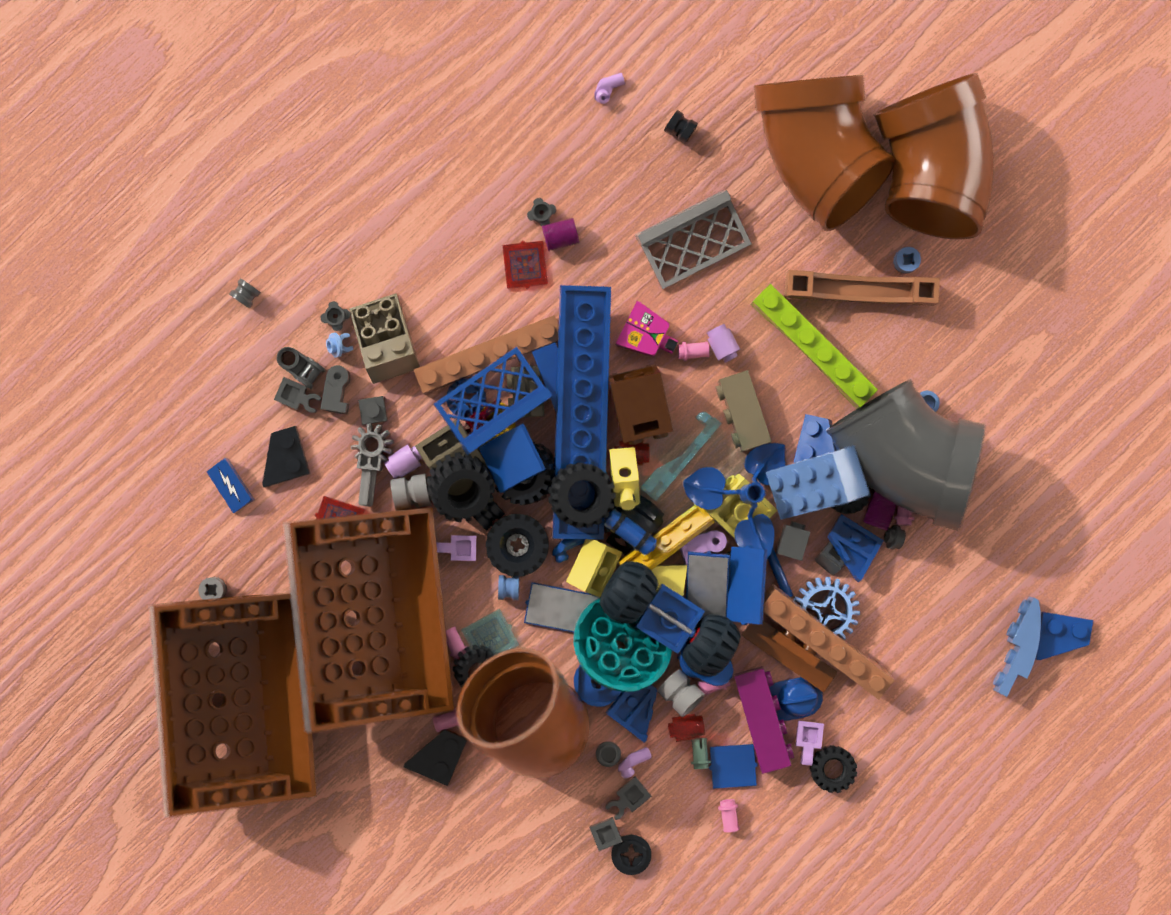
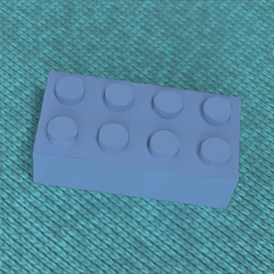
(817, 483)

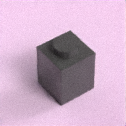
(793, 541)

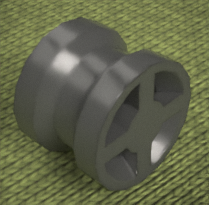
(244, 293)

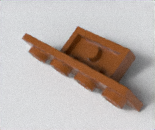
(790, 654)

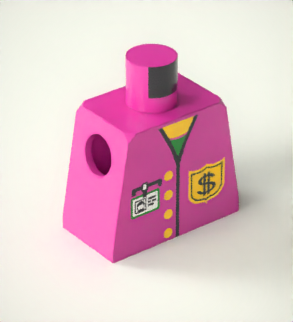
(645, 332)

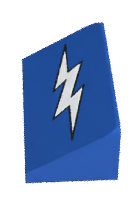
(230, 485)

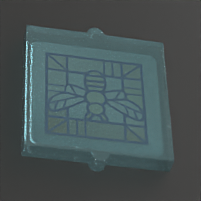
(492, 633)

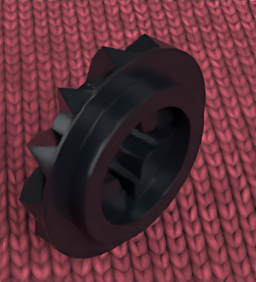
(640, 862)

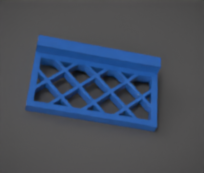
(504, 419)

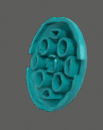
(616, 668)

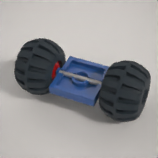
(670, 618)

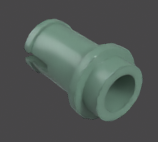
(700, 753)

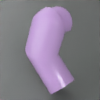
(605, 87)
(631, 760)

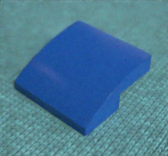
(512, 458)

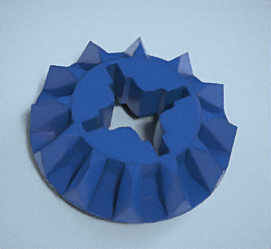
(466, 411)

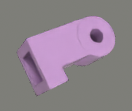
(709, 541)

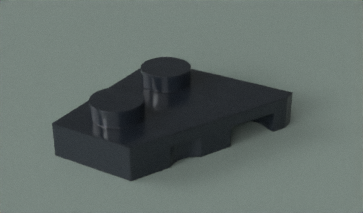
(284, 458)
(438, 757)

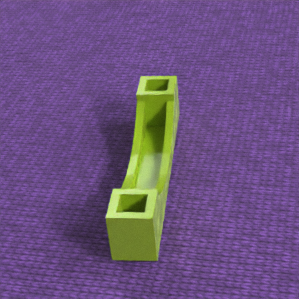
(815, 346)

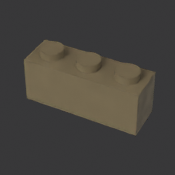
(743, 411)

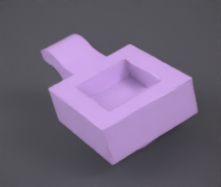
(461, 548)
(809, 736)

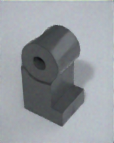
(334, 388)

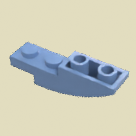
(1026, 638)

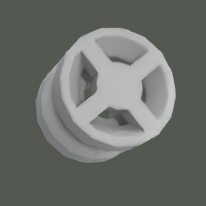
(215, 585)

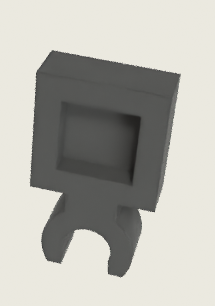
(293, 394)
(631, 795)

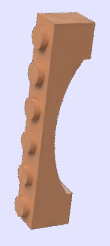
(866, 289)
(476, 358)
(826, 643)

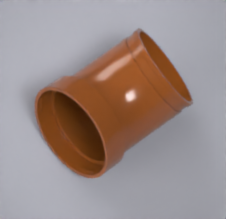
(823, 145)
(940, 159)
(549, 745)

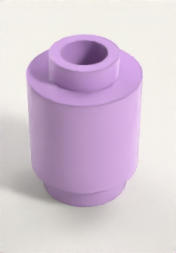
(723, 343)
(403, 461)

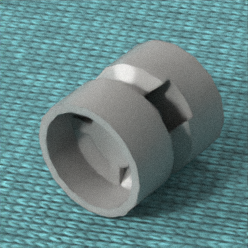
(410, 492)
(681, 693)

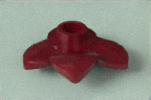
(482, 416)

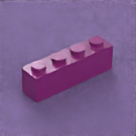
(762, 719)

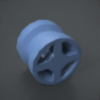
(903, 263)
(508, 587)

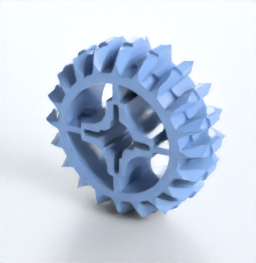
(830, 599)

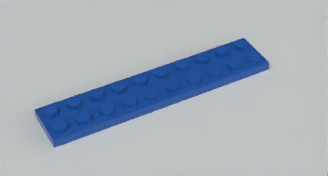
(582, 394)

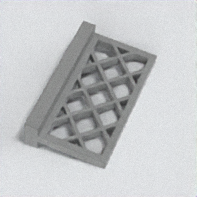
(690, 217)

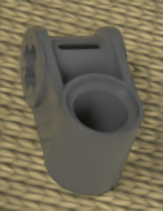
(301, 367)

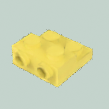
(734, 510)

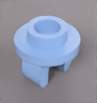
(335, 345)

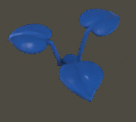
(707, 486)

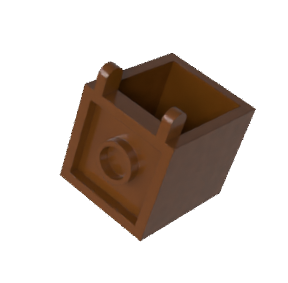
(640, 399)

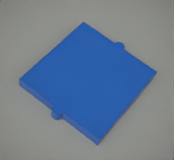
(733, 766)

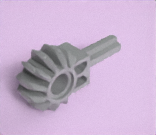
(370, 461)

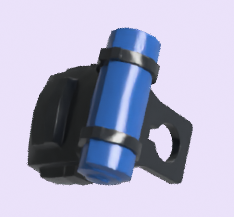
(635, 527)

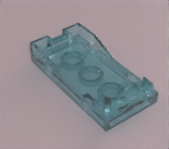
(666, 474)

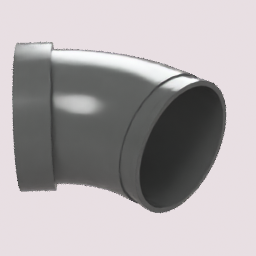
(914, 453)

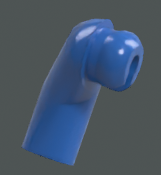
(565, 544)

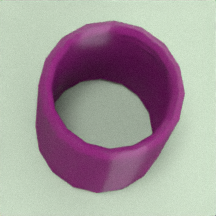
(560, 234)
(879, 512)

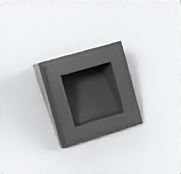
(830, 559)

